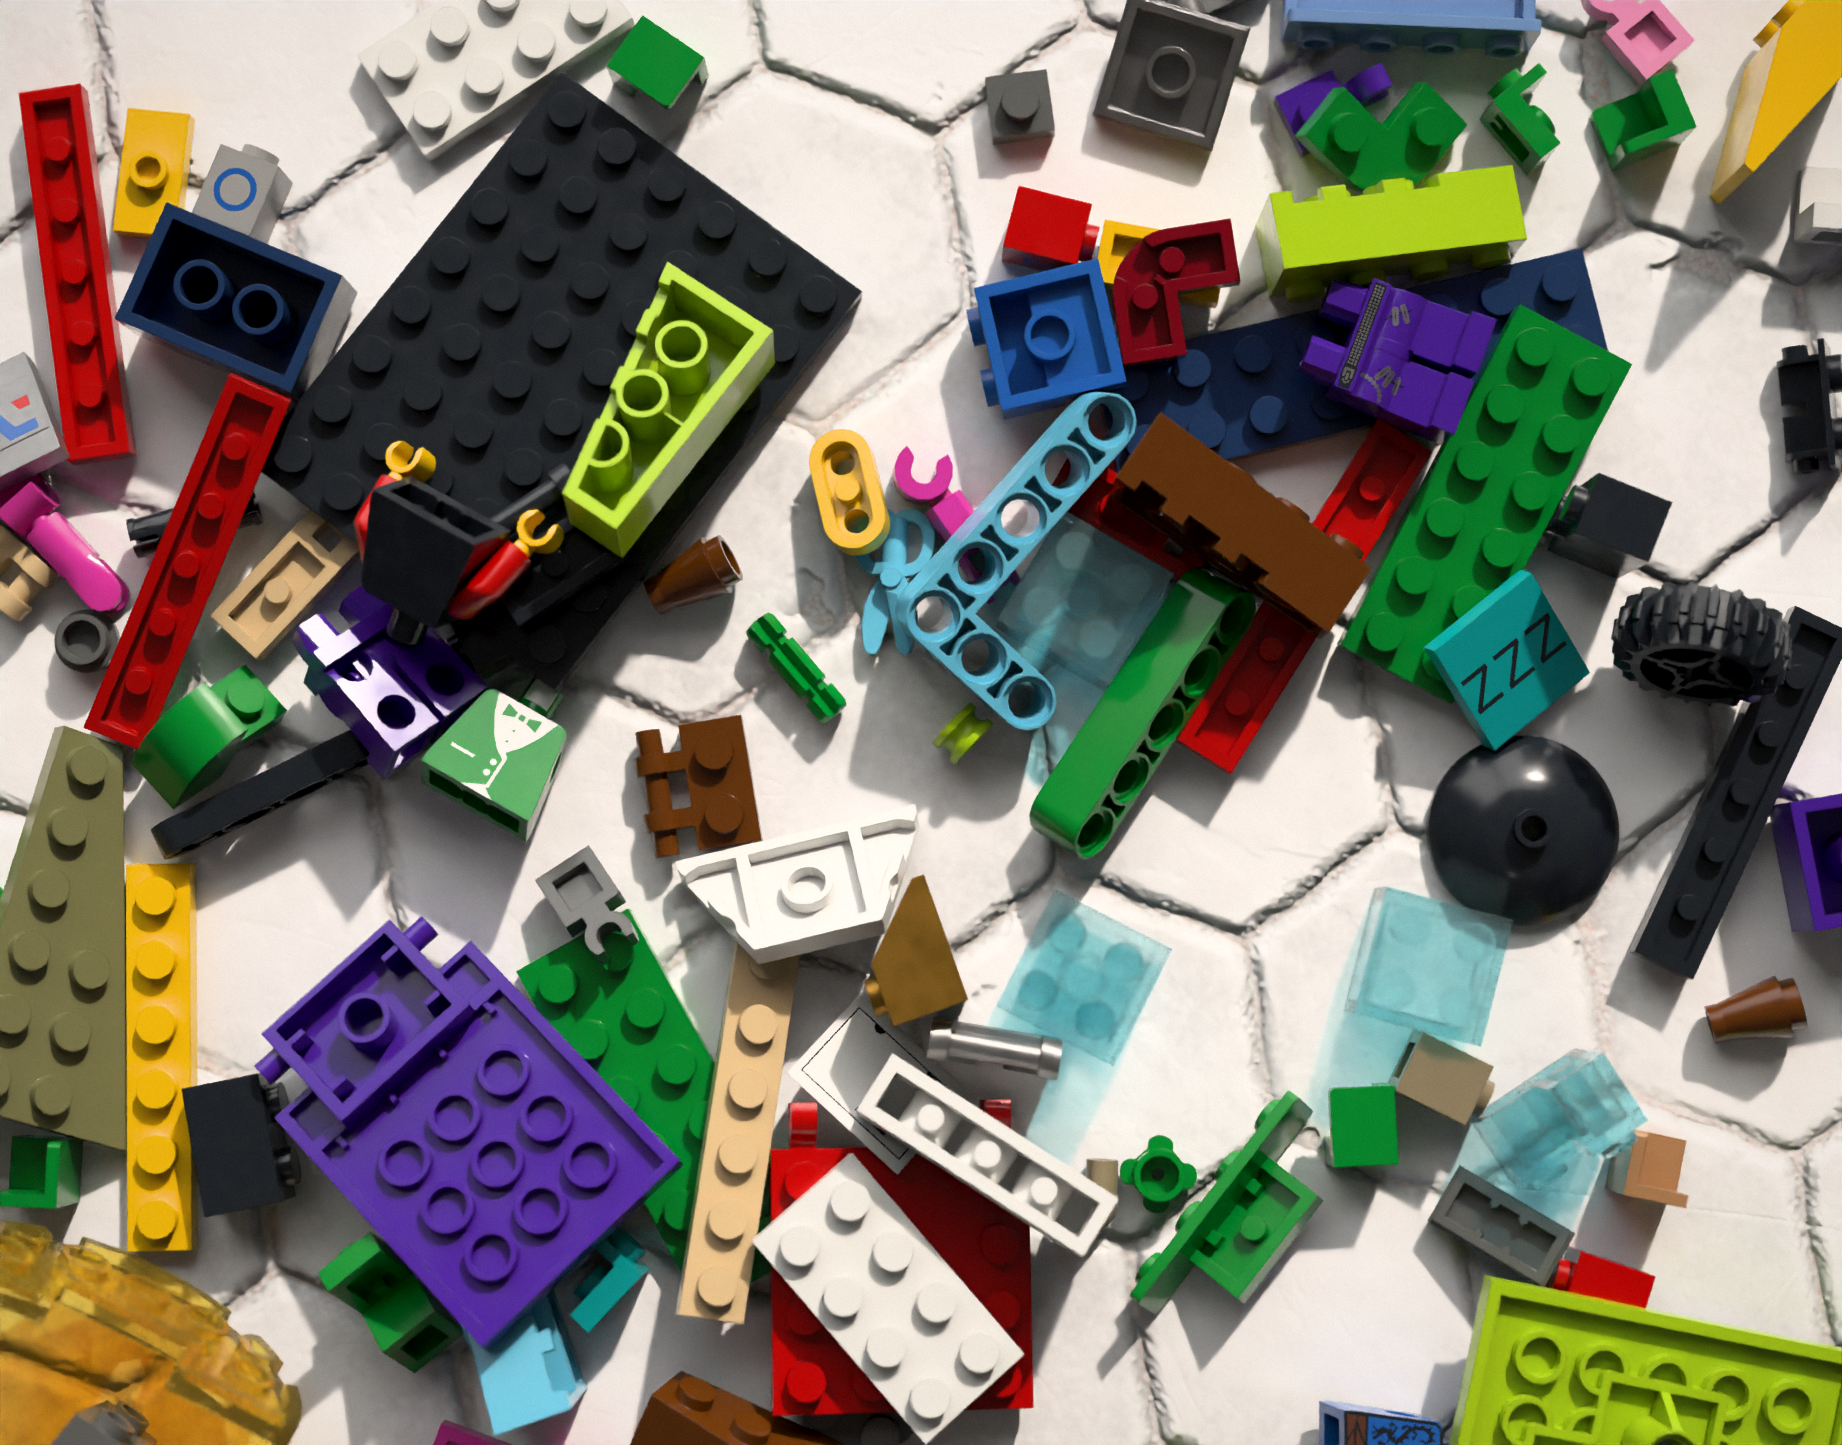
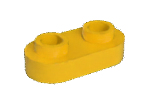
(849, 495)

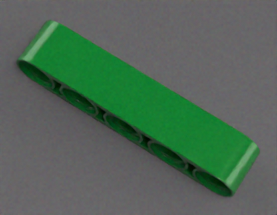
(1142, 712)

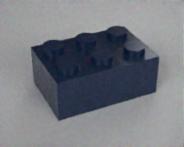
(236, 303)

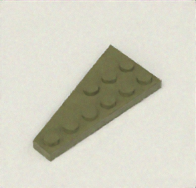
(67, 950)

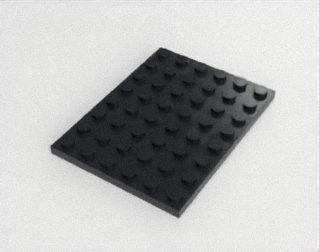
(516, 325)

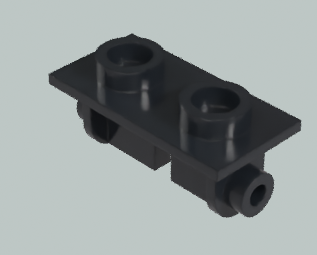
(1811, 382)

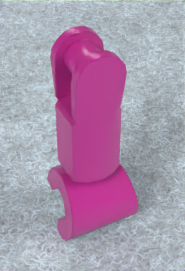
(947, 509)
(28, 511)

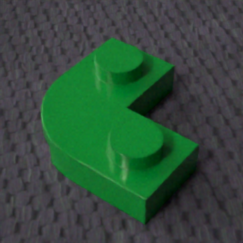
(1365, 152)

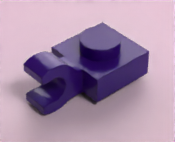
(1300, 102)

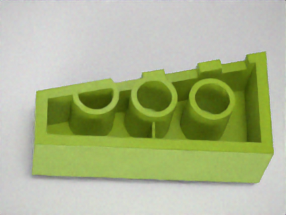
(1389, 231)
(665, 408)

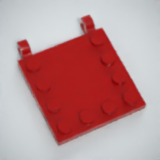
(966, 1229)

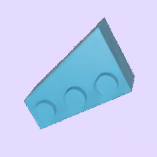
(529, 1369)

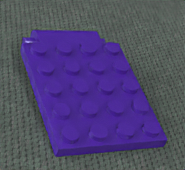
(460, 1124)

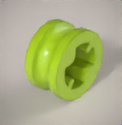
(962, 733)

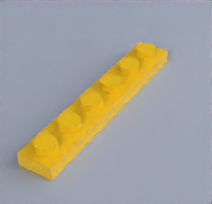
(161, 1055)

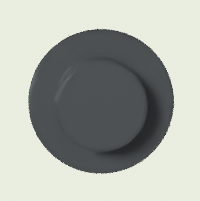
(86, 641)

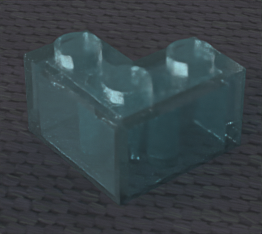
(1560, 1112)

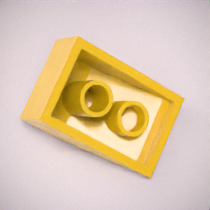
(1780, 86)

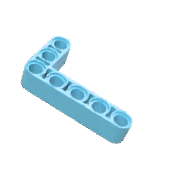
(1005, 552)

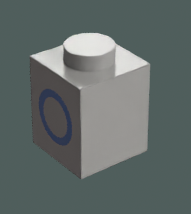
(244, 191)

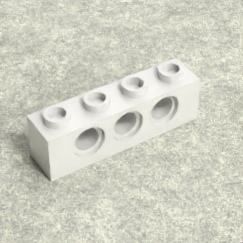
(986, 1156)

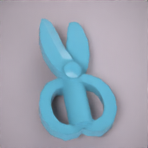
(893, 578)

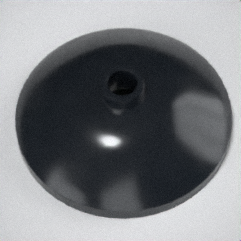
(1479, 837)

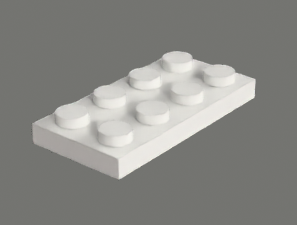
(479, 58)
(887, 1297)

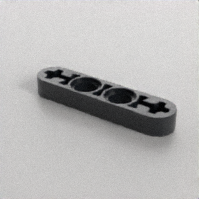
(260, 795)

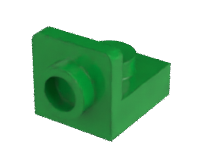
(1520, 128)

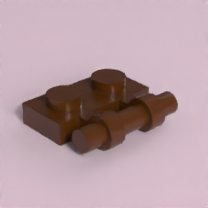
(718, 786)

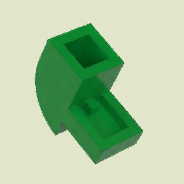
(203, 732)
(393, 1301)

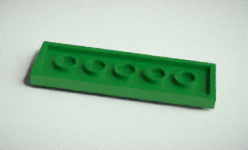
(1485, 493)
(646, 1049)

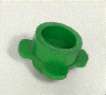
(1176, 1174)

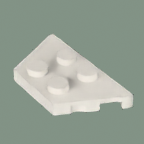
(807, 885)

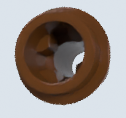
(695, 575)
(1759, 1012)

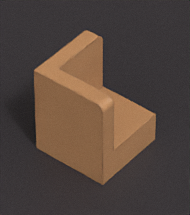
(1649, 1169)

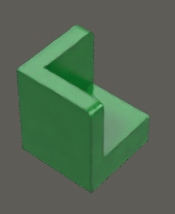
(655, 64)
(1643, 122)
(1362, 1126)
(43, 1172)

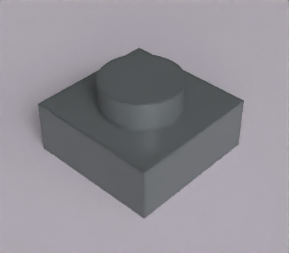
(1019, 106)

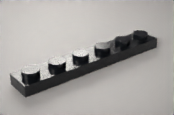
(1737, 802)

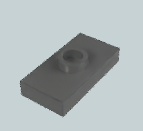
(1501, 1227)

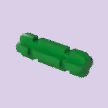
(796, 667)

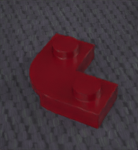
(1154, 275)

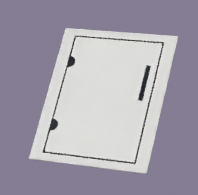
(848, 1061)

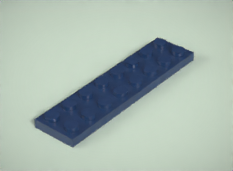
(1243, 383)

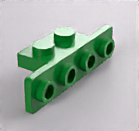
(1242, 1219)

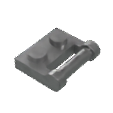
(1011, 1048)

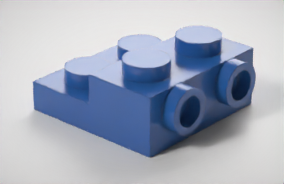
(1046, 339)

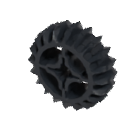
(1702, 644)

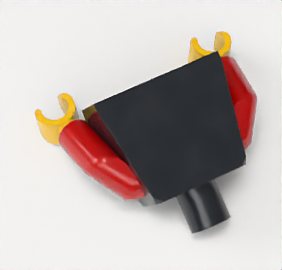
(433, 553)

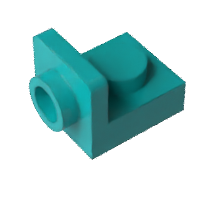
(605, 1289)

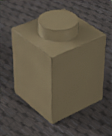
(1442, 1078)

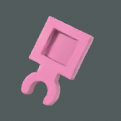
(1641, 35)

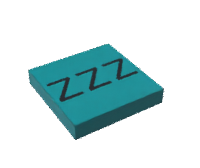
(1507, 659)

